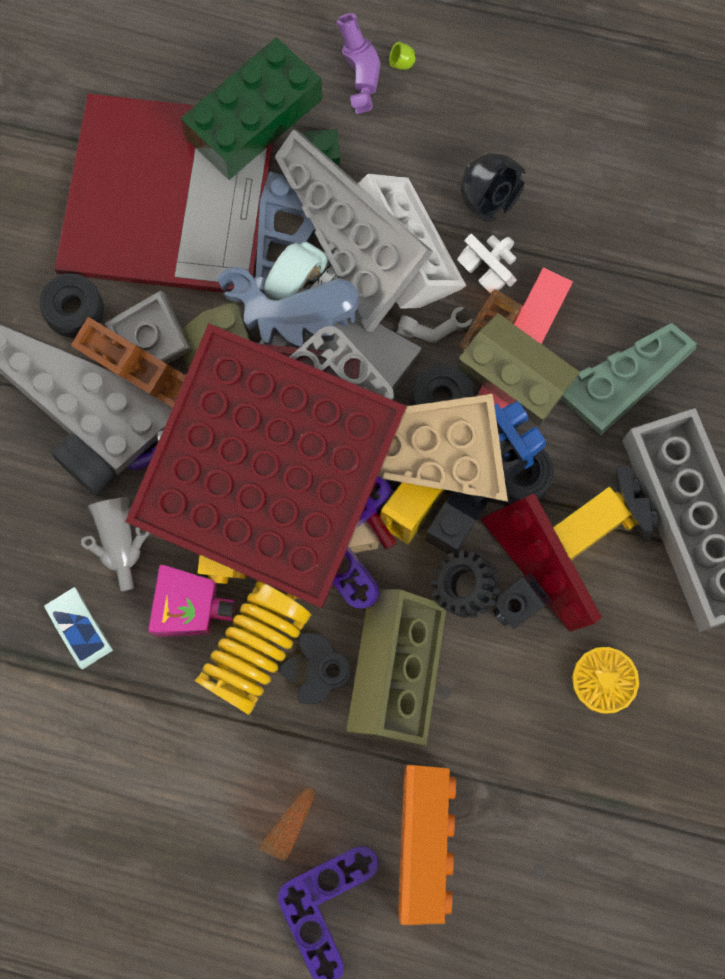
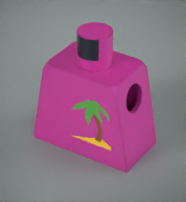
(186, 604)

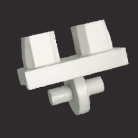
(476, 253)

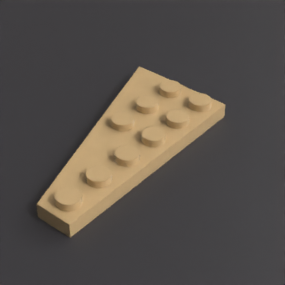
(449, 448)

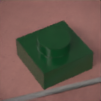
(326, 142)

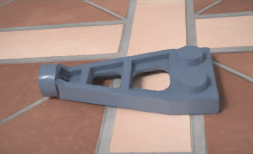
(278, 197)

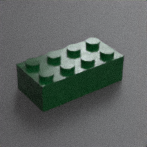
(252, 108)

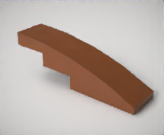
(129, 361)

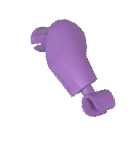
(362, 59)

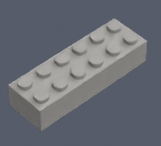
(688, 492)

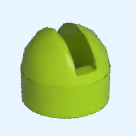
(402, 56)

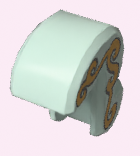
(293, 269)

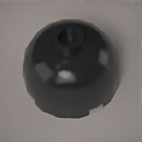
(491, 184)

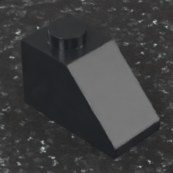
(455, 521)

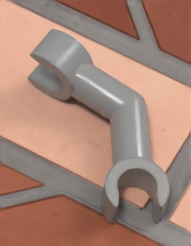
(410, 328)

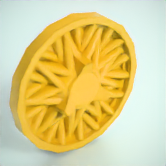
(605, 680)

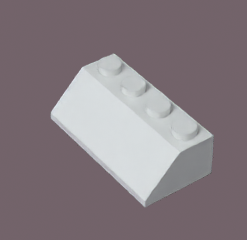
(438, 274)

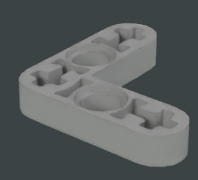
(338, 358)

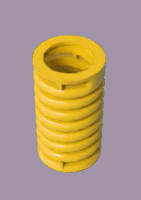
(246, 641)

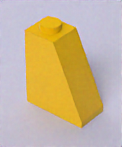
(409, 509)

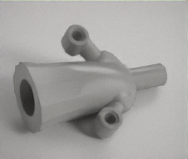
(118, 548)

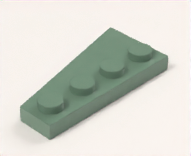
(619, 383)

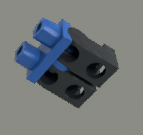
(516, 450)

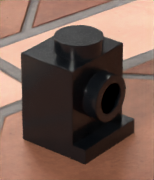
(532, 599)

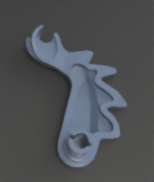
(294, 314)

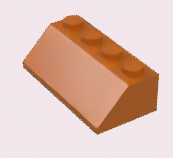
(424, 845)

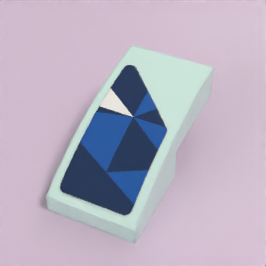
(78, 628)

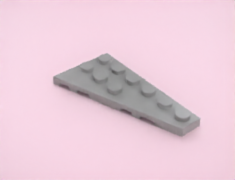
(353, 229)
(84, 398)

